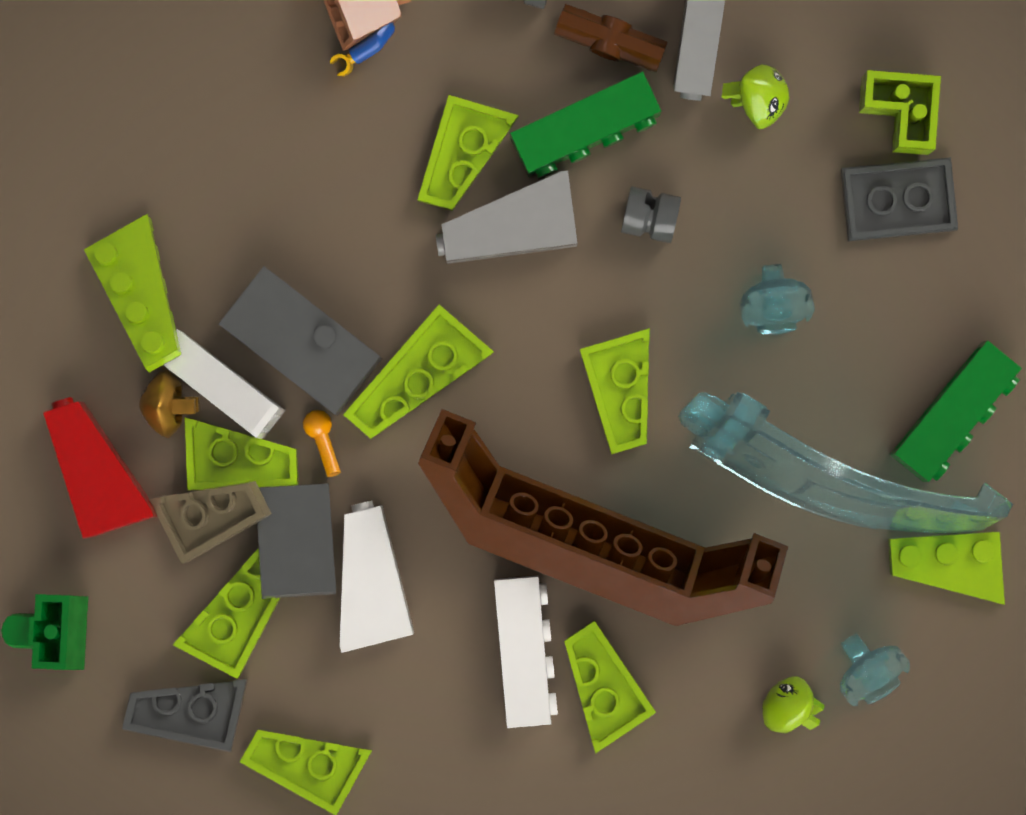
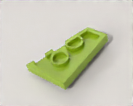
(461, 149)
(620, 387)
(228, 458)
(605, 687)

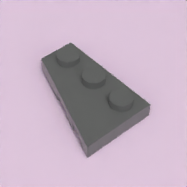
(192, 714)

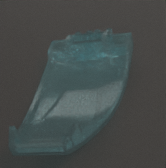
(753, 449)

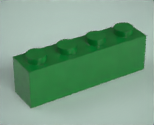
(586, 124)
(956, 411)

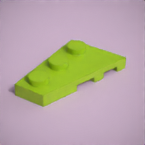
(952, 562)
(307, 767)

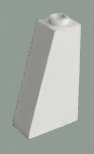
(224, 388)
(372, 588)

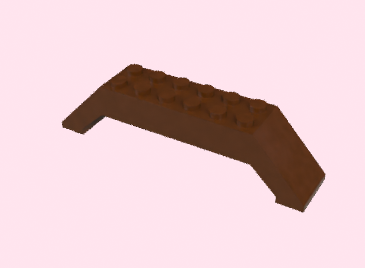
(592, 543)

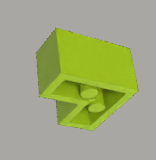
(913, 103)

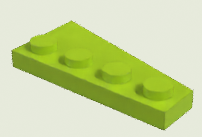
(134, 283)

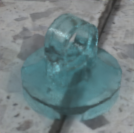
(776, 302)
(873, 672)

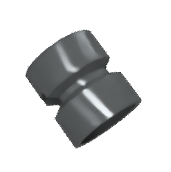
(651, 214)

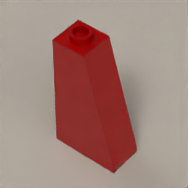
(95, 475)

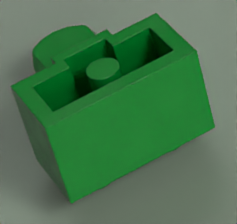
(53, 632)

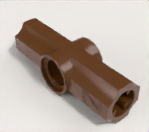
(610, 38)

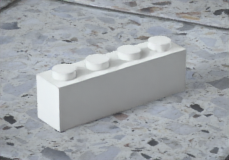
(523, 651)

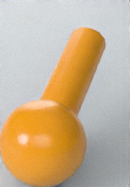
(318, 425)

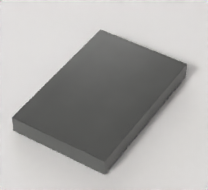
(899, 199)
(296, 542)

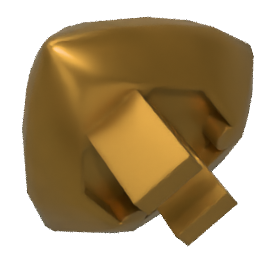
(163, 405)

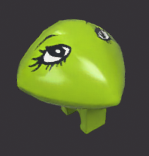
(760, 93)
(790, 705)

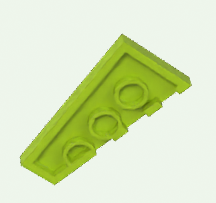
(422, 367)
(231, 622)

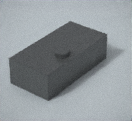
(300, 341)

